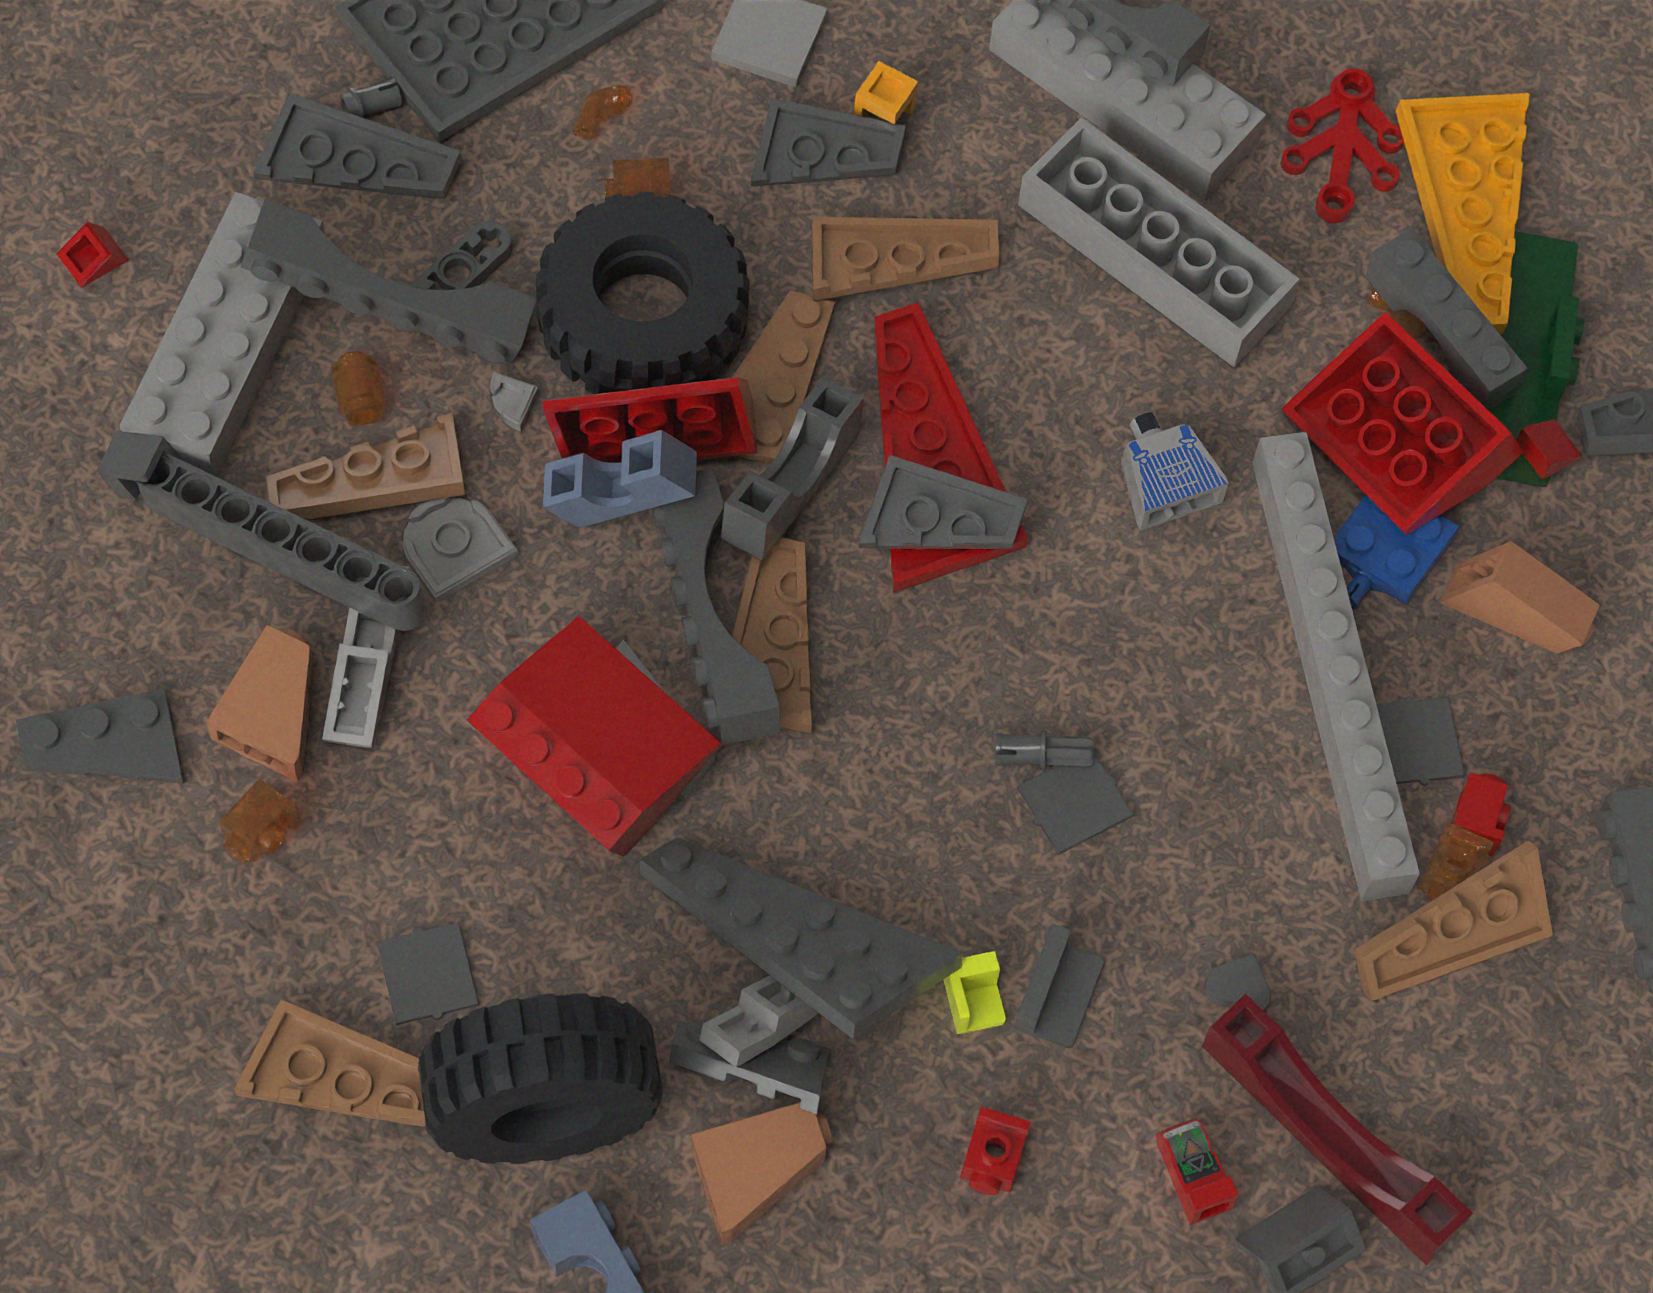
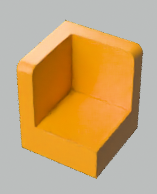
(886, 94)

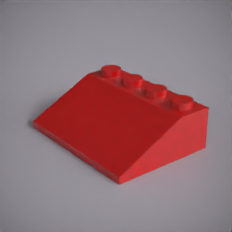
(705, 415)
(1402, 426)
(595, 735)

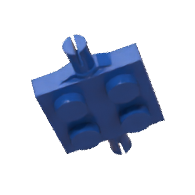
(1386, 558)

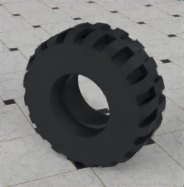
(631, 239)
(540, 1078)

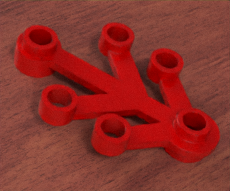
(1345, 139)

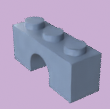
(651, 474)
(580, 1236)

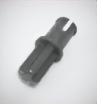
(1044, 750)

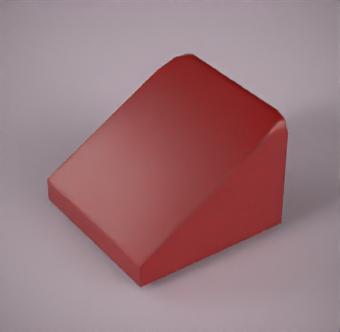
(91, 254)
(1547, 448)

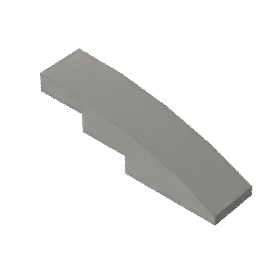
(360, 680)
(761, 1020)

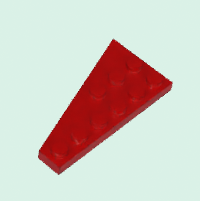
(930, 426)

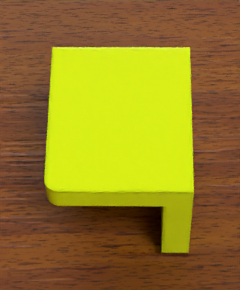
(975, 993)

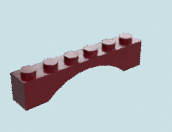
(1391, 1187)

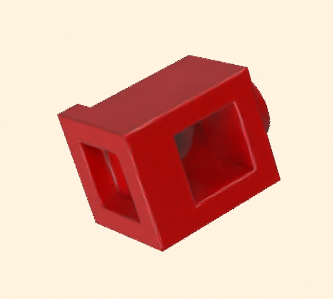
(1482, 808)
(1002, 1131)

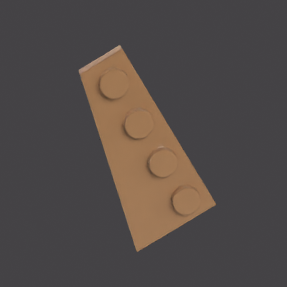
(882, 253)
(783, 367)
(394, 473)
(775, 627)
(1468, 924)
(331, 1069)

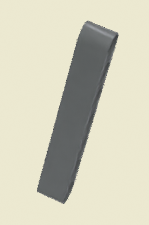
(293, 555)

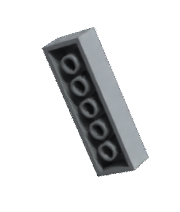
(1185, 130)
(1158, 241)
(214, 348)

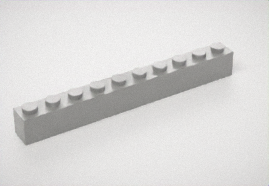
(1335, 668)

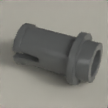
(371, 98)

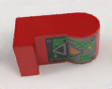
(1196, 1171)

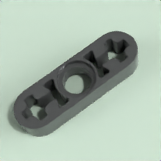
(458, 255)

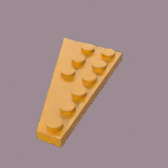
(1469, 187)

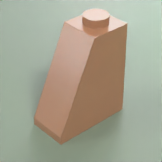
(1522, 598)
(268, 703)
(757, 1163)

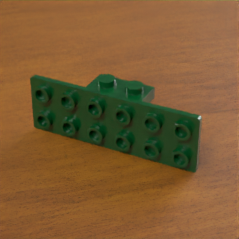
(1542, 334)

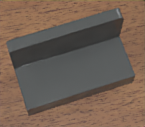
(1059, 990)
(1303, 1241)

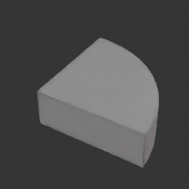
(512, 399)

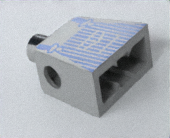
(1169, 472)

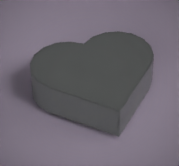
(1233, 979)

